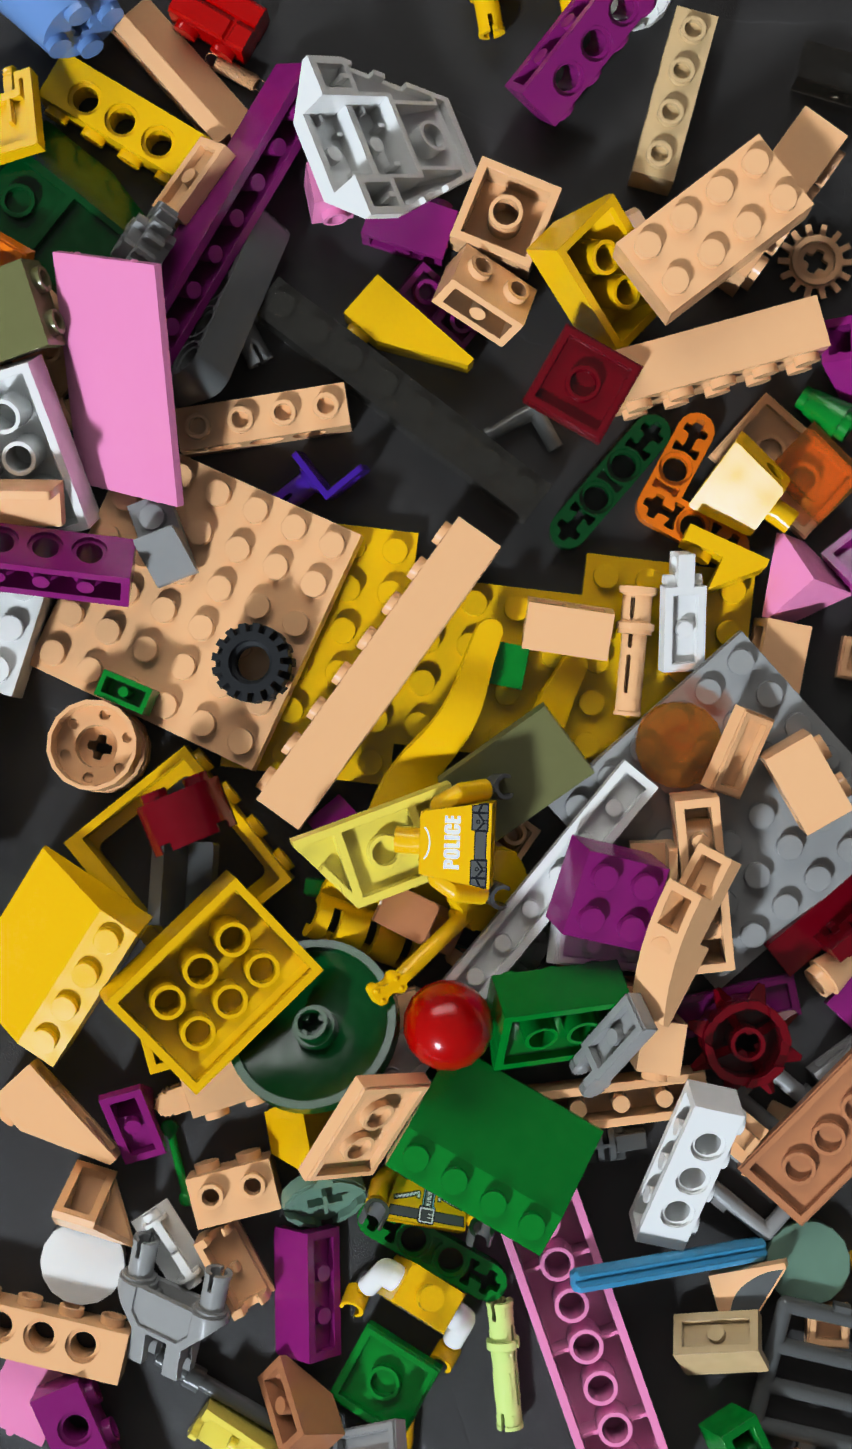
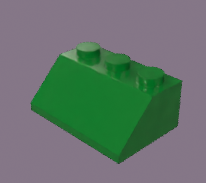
(549, 1011)

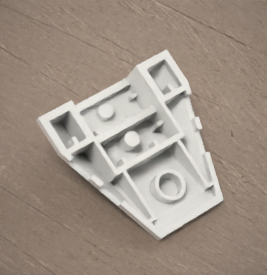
(376, 142)

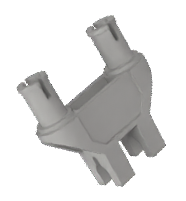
(167, 1311)

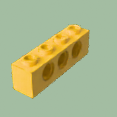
(75, 81)

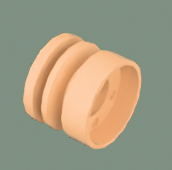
(74, 743)

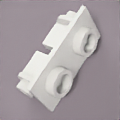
(176, 1251)

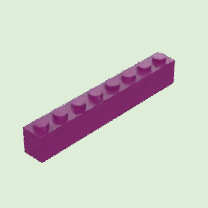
(215, 234)

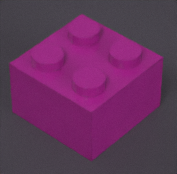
(606, 893)

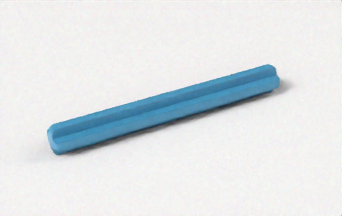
(667, 1264)

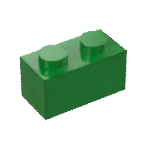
(126, 692)

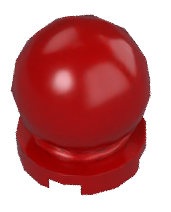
(448, 1025)

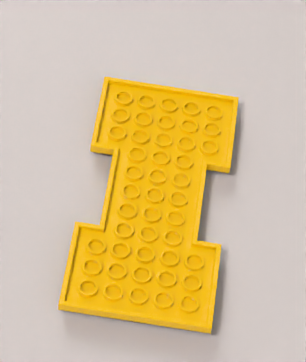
(382, 569)

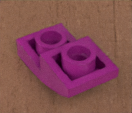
(419, 291)

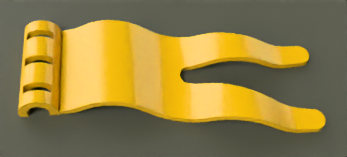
(419, 768)

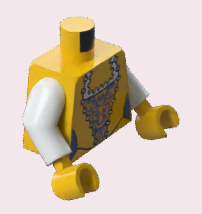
(421, 1296)

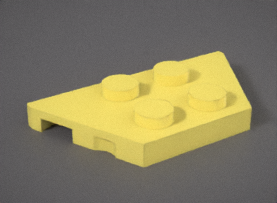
(360, 853)

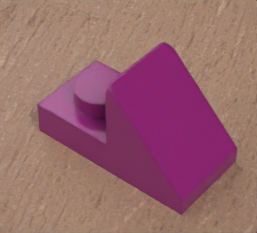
(133, 1122)

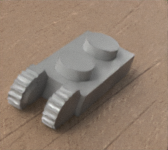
(613, 1044)

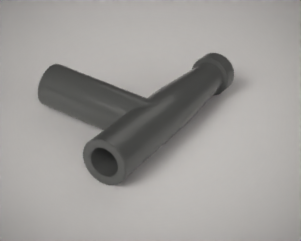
(522, 417)

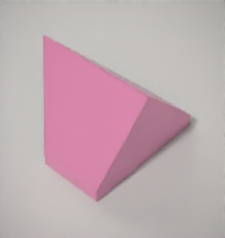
(799, 582)

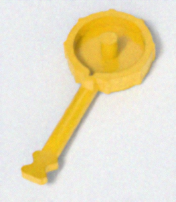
(507, 870)

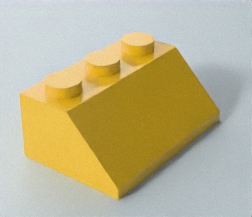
(585, 278)

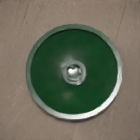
(323, 1035)

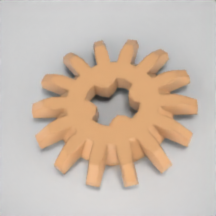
(831, 257)

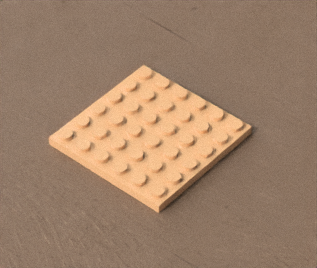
(254, 565)

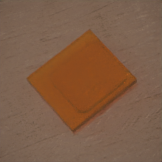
(817, 472)

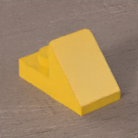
(731, 560)

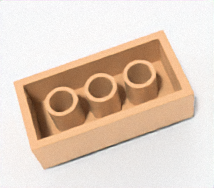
(811, 155)
(712, 229)

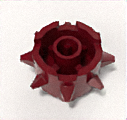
(768, 1047)

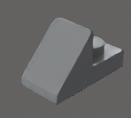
(162, 542)

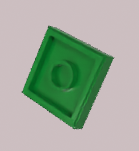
(385, 1377)

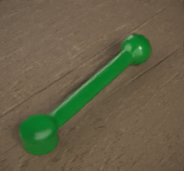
(169, 1129)

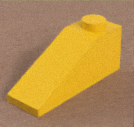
(398, 327)

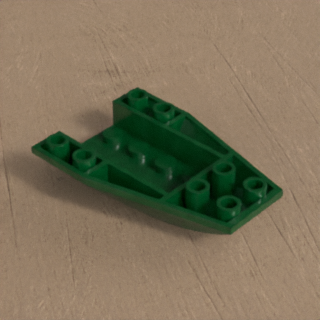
(63, 202)

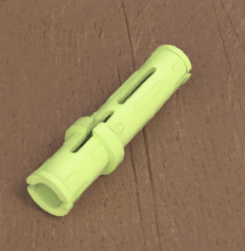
(503, 1348)

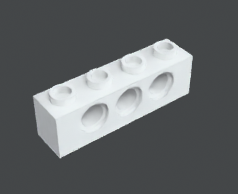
(687, 1165)

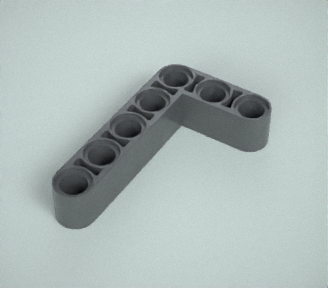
(222, 330)

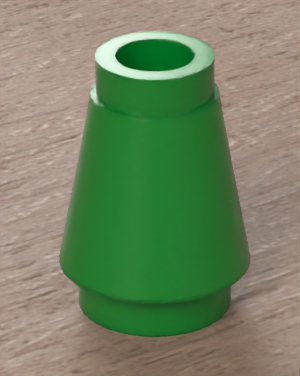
(827, 411)

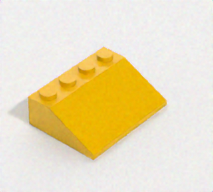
(57, 951)
(210, 982)

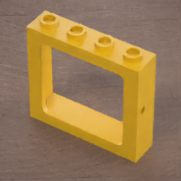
(87, 842)

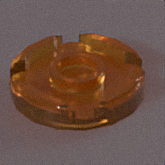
(676, 743)

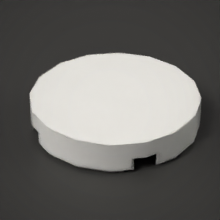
(81, 1266)

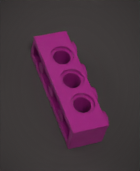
(563, 46)
(66, 564)
(68, 1397)

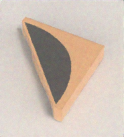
(746, 1285)

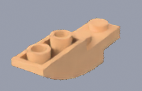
(676, 929)

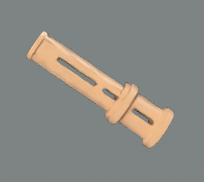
(634, 629)

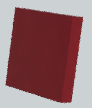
(582, 384)

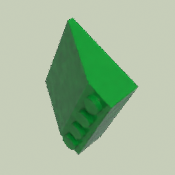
(496, 1151)

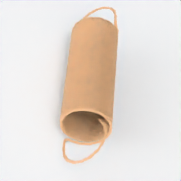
(236, 73)

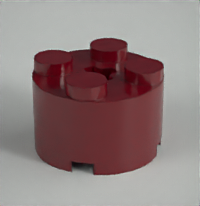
(185, 814)

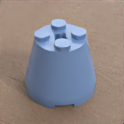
(65, 26)

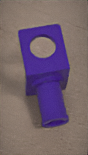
(312, 481)

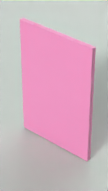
(120, 374)

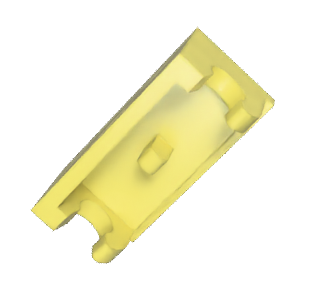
(227, 1429)

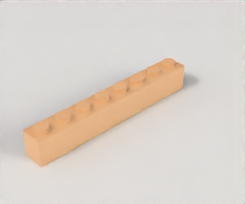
(378, 672)

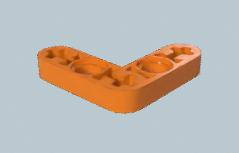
(672, 492)

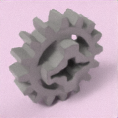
(148, 236)

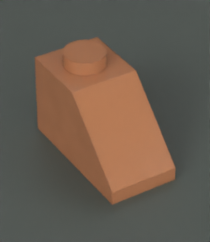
(299, 1407)

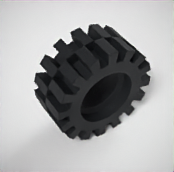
(228, 657)

